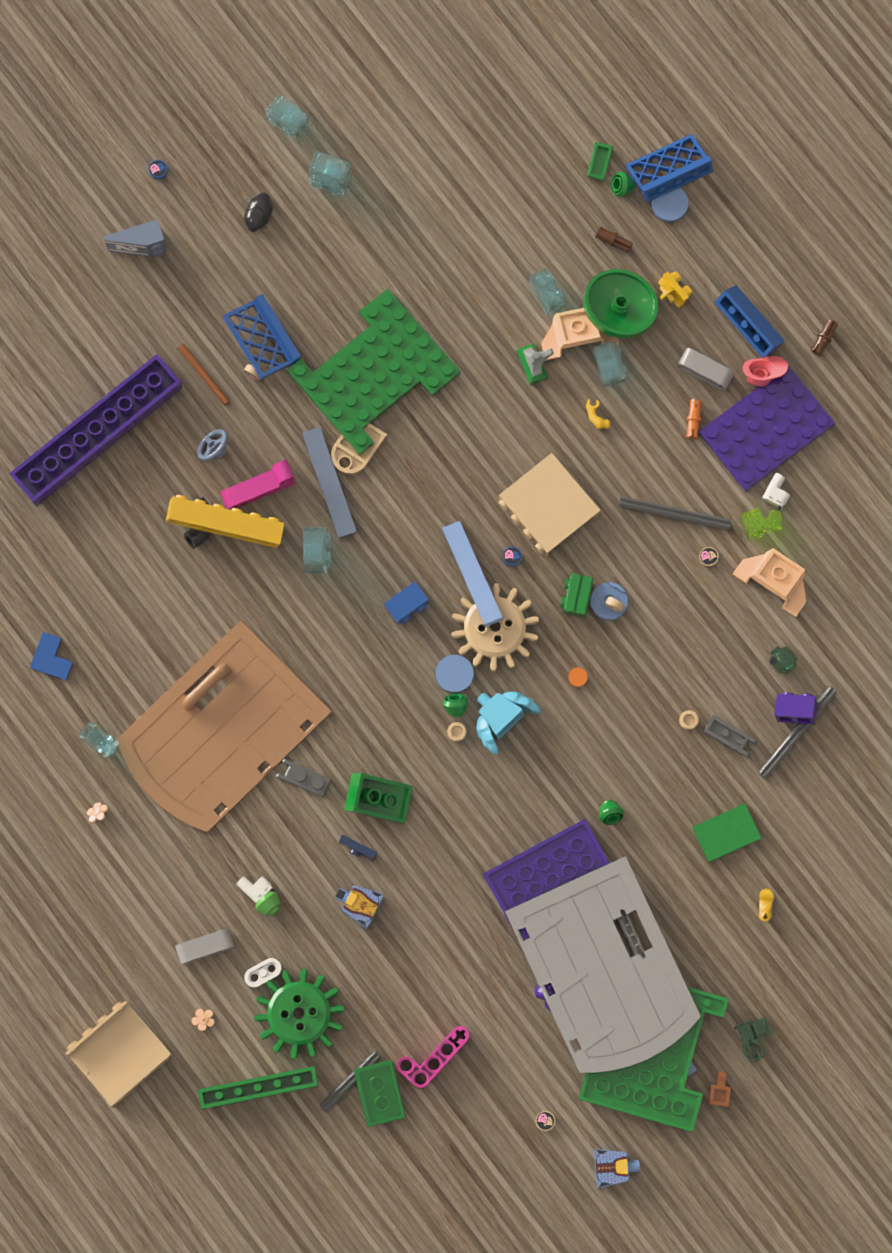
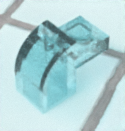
(98, 740)

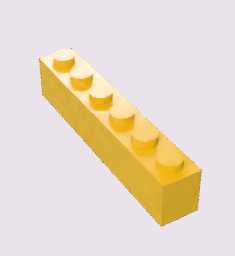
(224, 521)

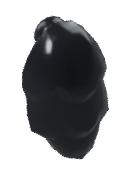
(258, 212)

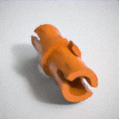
(693, 419)

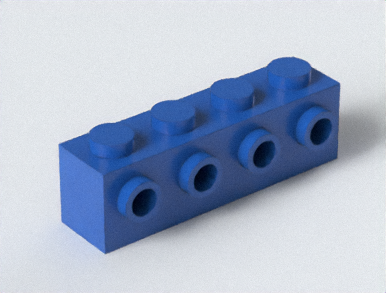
(749, 321)

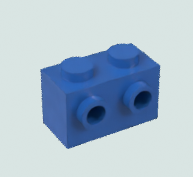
(406, 603)

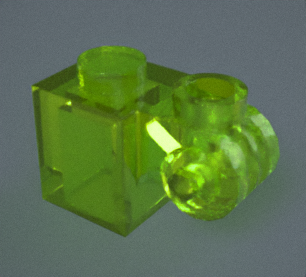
(756, 524)

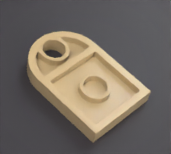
(344, 450)

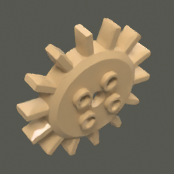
(511, 637)

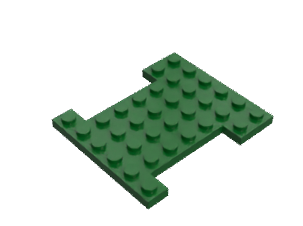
(375, 370)
(657, 1085)

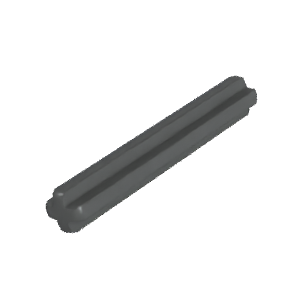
(347, 1084)

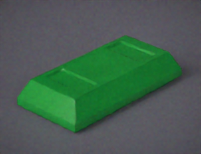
(599, 161)

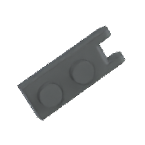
(728, 735)
(304, 778)

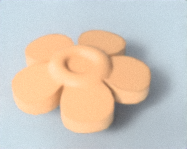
(97, 812)
(203, 1019)

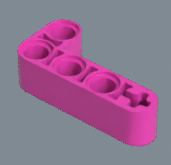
(259, 487)
(437, 1055)

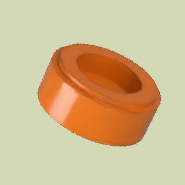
(577, 677)

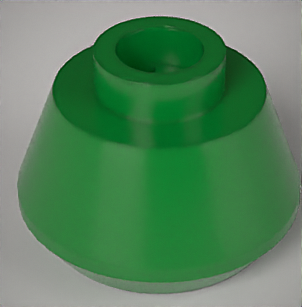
(622, 184)
(455, 704)
(610, 812)

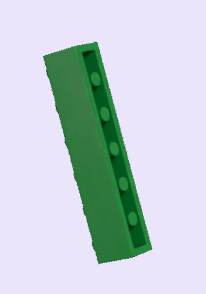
(258, 1088)

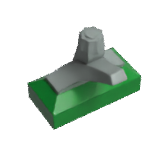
(533, 361)

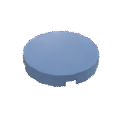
(670, 205)
(600, 596)
(454, 673)

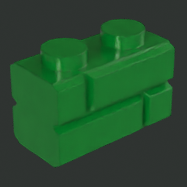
(577, 596)

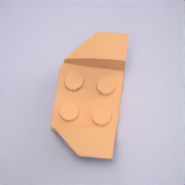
(571, 330)
(777, 575)

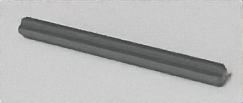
(675, 513)
(794, 736)

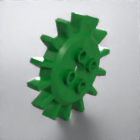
(314, 1025)

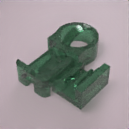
(752, 1032)

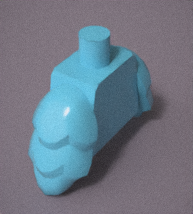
(500, 715)

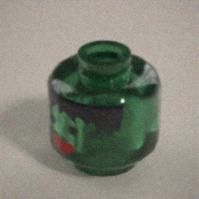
(783, 659)

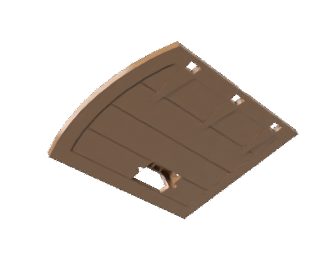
(211, 756)

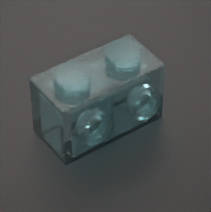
(286, 116)
(546, 291)
(609, 363)

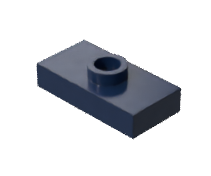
(357, 849)

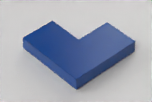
(46, 660)

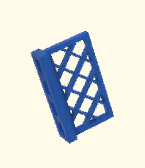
(676, 177)
(276, 331)

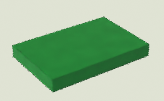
(726, 833)
(379, 1093)

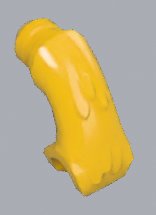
(597, 421)
(765, 905)

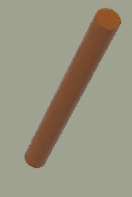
(204, 375)

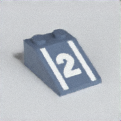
(138, 240)

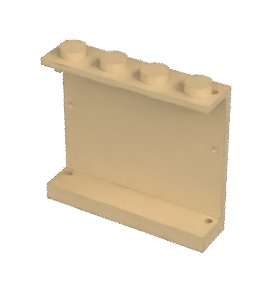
(548, 504)
(118, 1053)

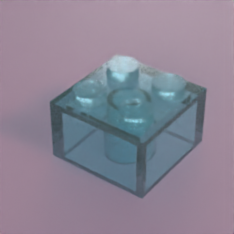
(329, 173)
(315, 549)

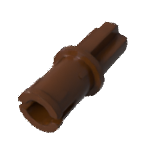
(613, 239)
(824, 337)

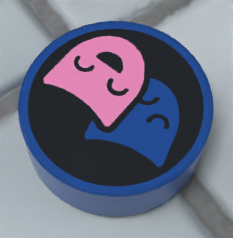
(158, 169)
(512, 556)

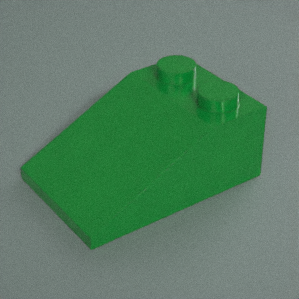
(378, 798)

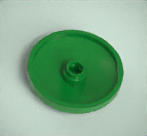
(620, 303)

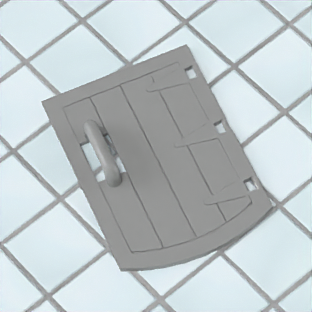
(602, 997)

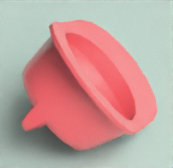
(763, 370)

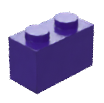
(796, 708)

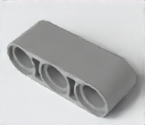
(705, 369)
(204, 946)

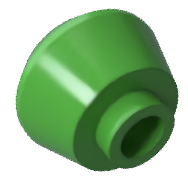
(268, 904)

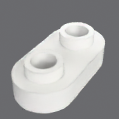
(262, 972)

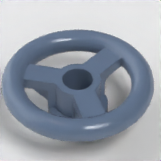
(215, 448)

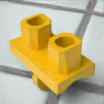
(672, 290)

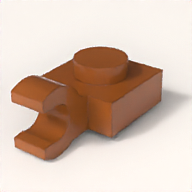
(720, 1093)

